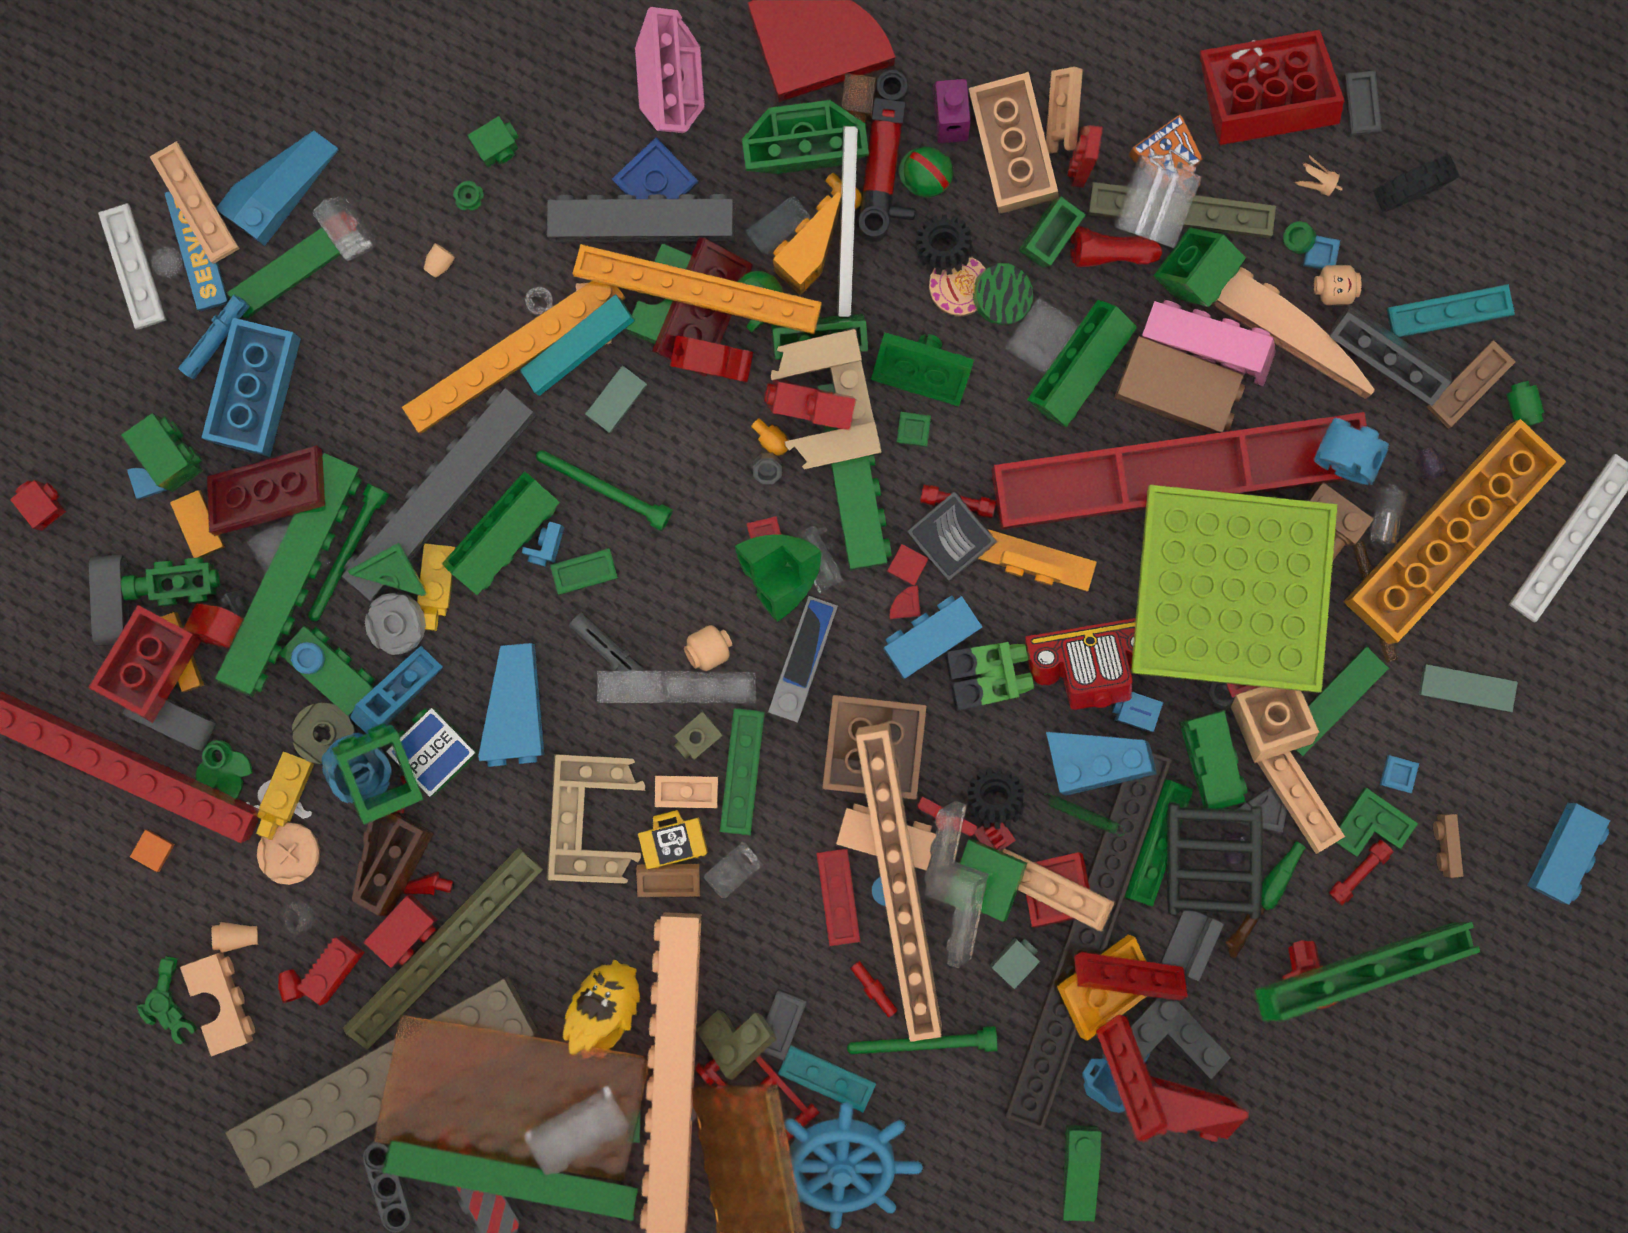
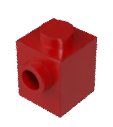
(38, 503)

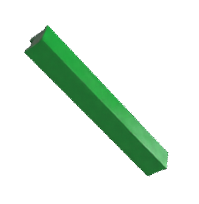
(1365, 971)
(509, 1180)

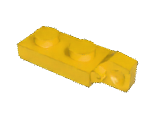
(437, 583)
(283, 794)

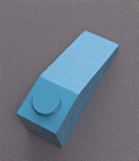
(395, 690)

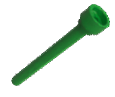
(373, 499)
(655, 514)
(984, 1039)

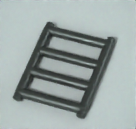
(1175, 873)

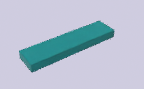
(1451, 311)
(577, 345)

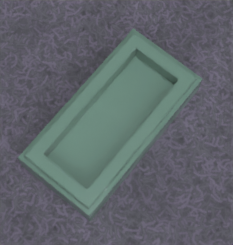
(616, 399)

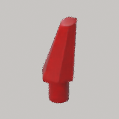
(428, 885)

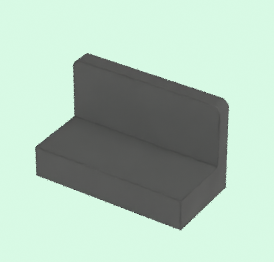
(1192, 943)

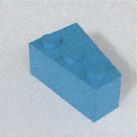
(1097, 761)

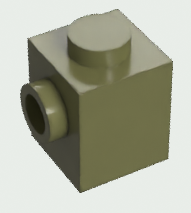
(697, 736)

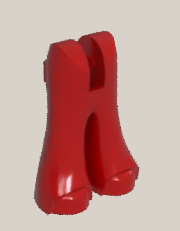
(1098, 249)

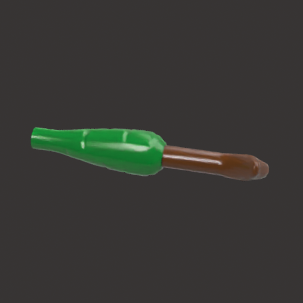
(1272, 890)

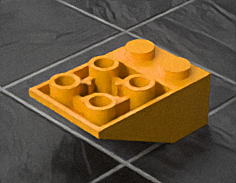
(804, 256)

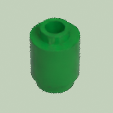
(1525, 403)

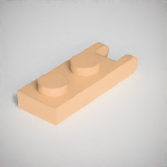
(1064, 108)

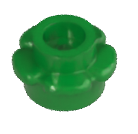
(465, 188)

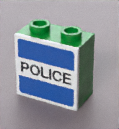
(434, 750)

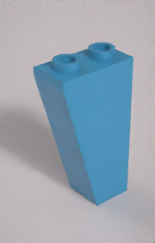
(514, 709)

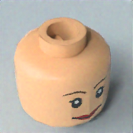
(1337, 285)

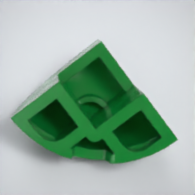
(780, 569)

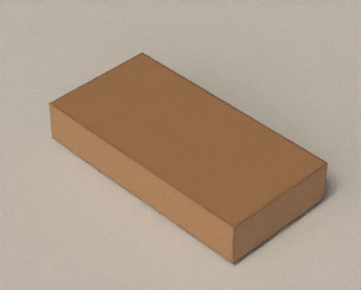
(668, 881)

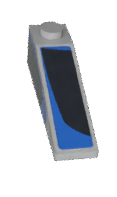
(803, 659)

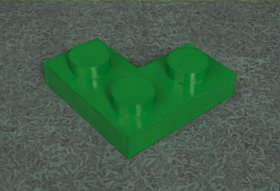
(1373, 815)

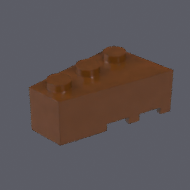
(388, 861)

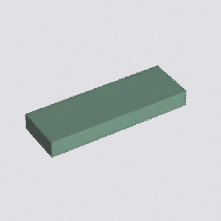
(1468, 688)

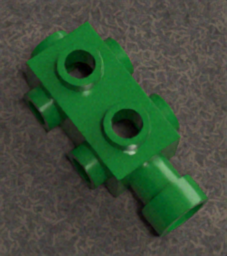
(183, 582)

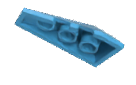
(273, 190)

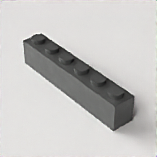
(640, 219)

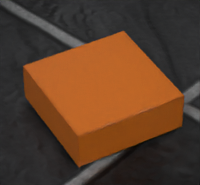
(152, 850)

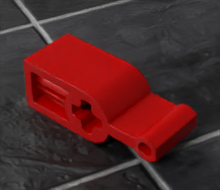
(711, 358)

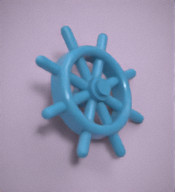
(843, 1164)

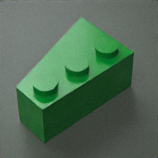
(1213, 760)

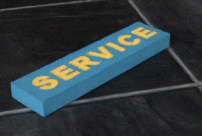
(202, 274)

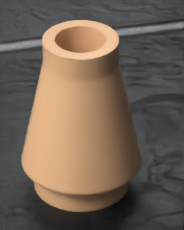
(233, 936)

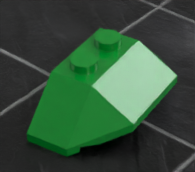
(800, 138)

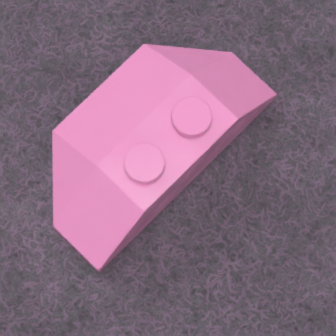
(668, 71)

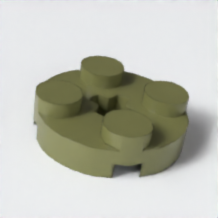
(309, 720)

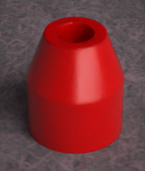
(288, 987)

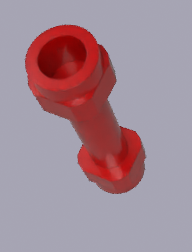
(984, 507)
(1343, 891)

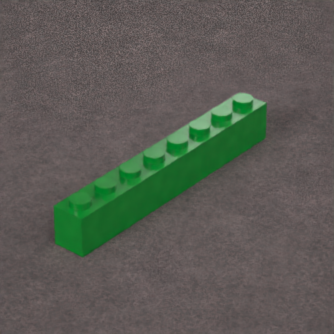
(286, 582)

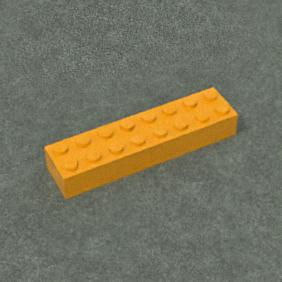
(1454, 531)

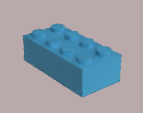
(251, 387)

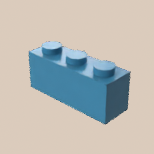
(931, 636)
(1569, 853)

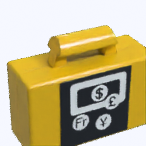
(672, 842)

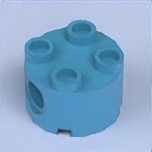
(1351, 452)
(369, 771)

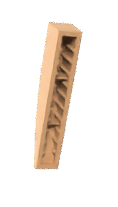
(1291, 328)

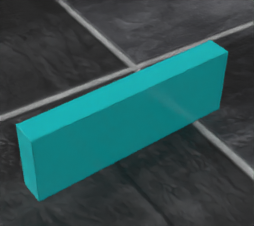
(826, 1078)

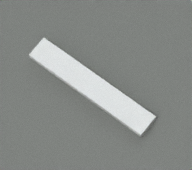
(847, 220)
(1573, 540)

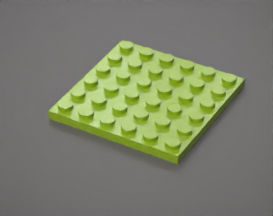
(1234, 588)

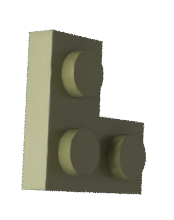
(735, 1048)

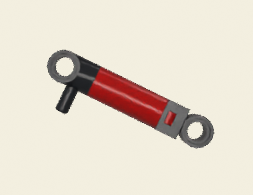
(883, 159)

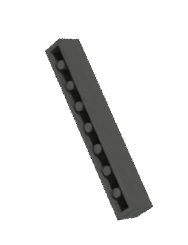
(446, 484)

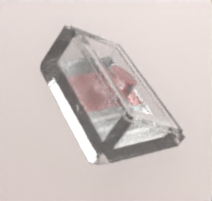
(344, 227)

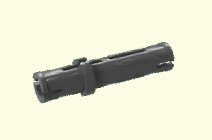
(582, 624)

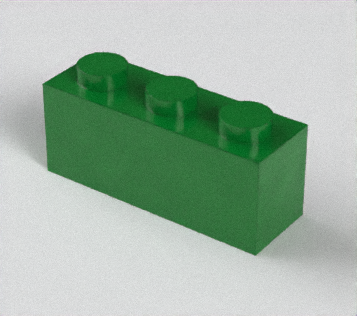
(825, 326)
(337, 677)

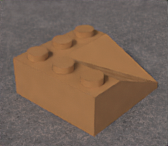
(842, 759)

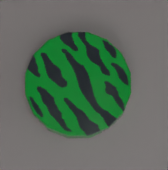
(1002, 294)

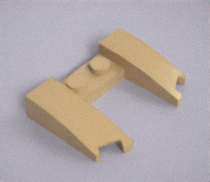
(843, 357)
(569, 782)

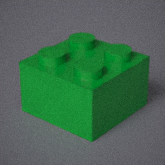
(1199, 267)
(162, 452)

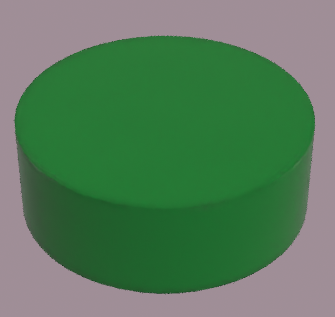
(1299, 237)

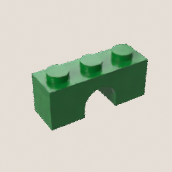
(649, 317)

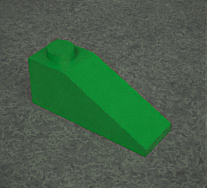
(1081, 1172)

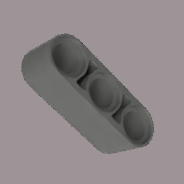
(107, 602)
(179, 724)
(384, 1199)

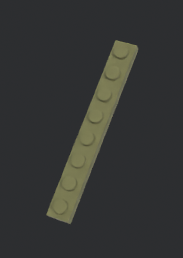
(442, 948)

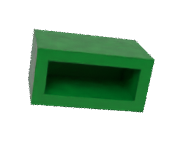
(1051, 232)

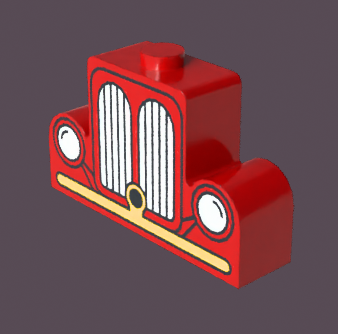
(1089, 659)

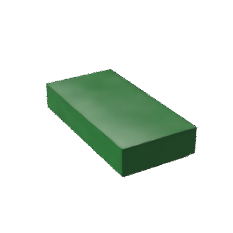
(584, 571)

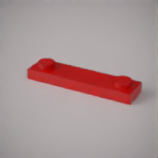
(1130, 976)
(1132, 1078)

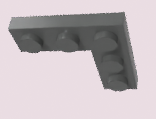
(1171, 1020)

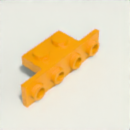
(1040, 561)

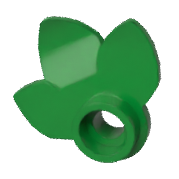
(225, 773)

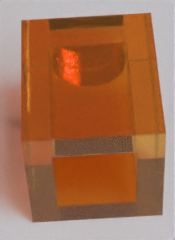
(859, 96)

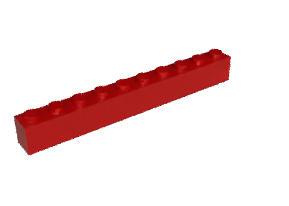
(126, 769)

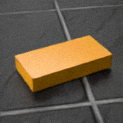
(194, 521)

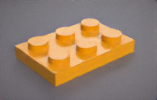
(1096, 1007)

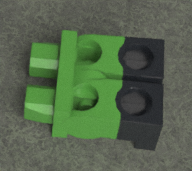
(996, 672)

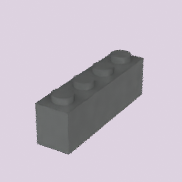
(1390, 355)

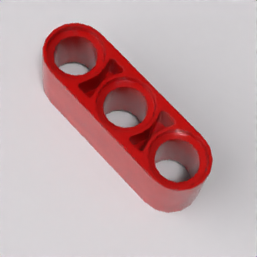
(213, 625)

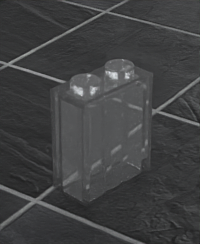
(1158, 199)

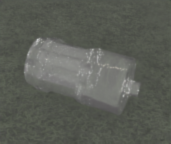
(1388, 513)

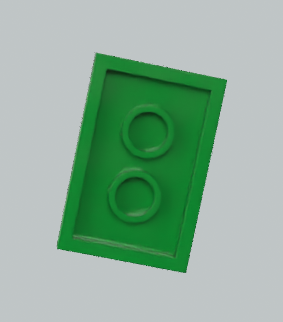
(922, 368)

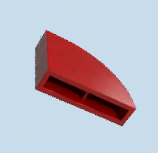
(817, 43)

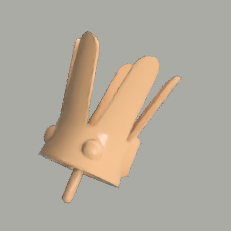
(1327, 179)

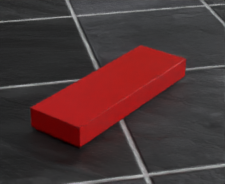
(838, 897)

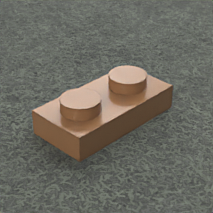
(1449, 858)

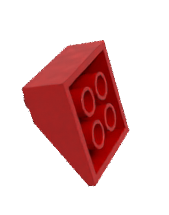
(1198, 1110)

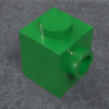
(495, 142)

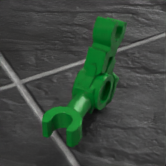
(161, 1004)

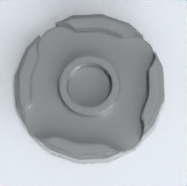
(395, 623)

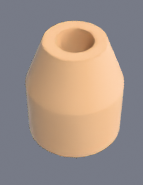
(438, 260)

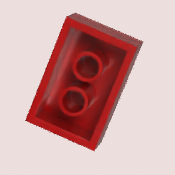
(145, 663)

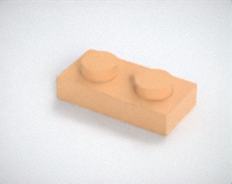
(686, 791)

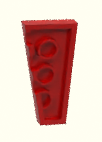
(1084, 155)

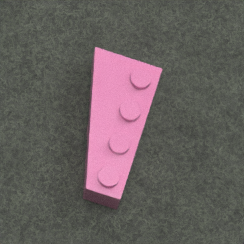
(1211, 339)

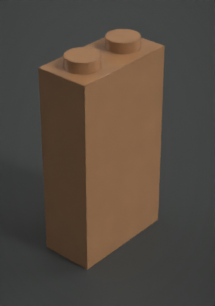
(1180, 386)

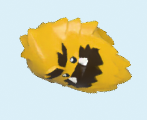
(602, 1008)

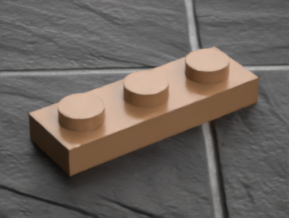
(1471, 384)

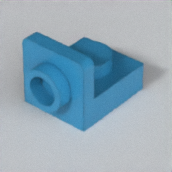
(550, 542)

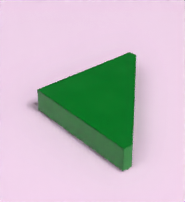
(391, 569)

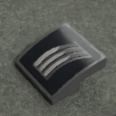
(952, 536)

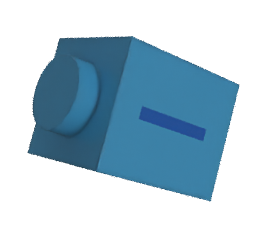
(1138, 712)

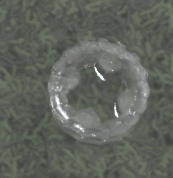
(538, 291)

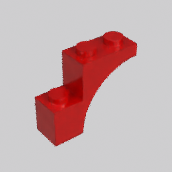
(810, 404)

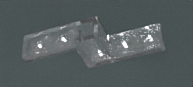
(675, 687)
(955, 883)

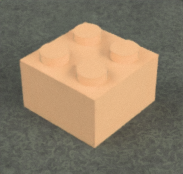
(1273, 721)

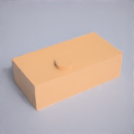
(1014, 143)

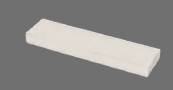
(132, 266)

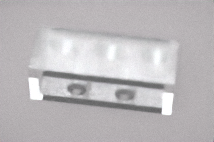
(577, 1131)

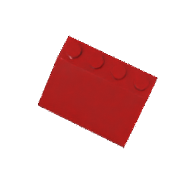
(1284, 97)

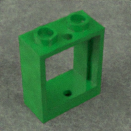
(390, 800)

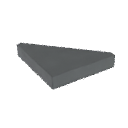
(1272, 809)

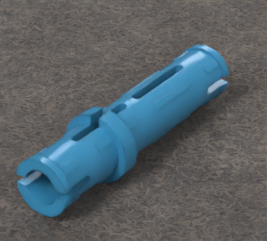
(213, 337)

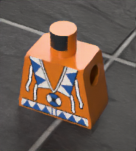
(1170, 141)

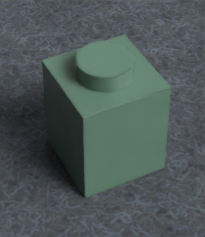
(1015, 962)

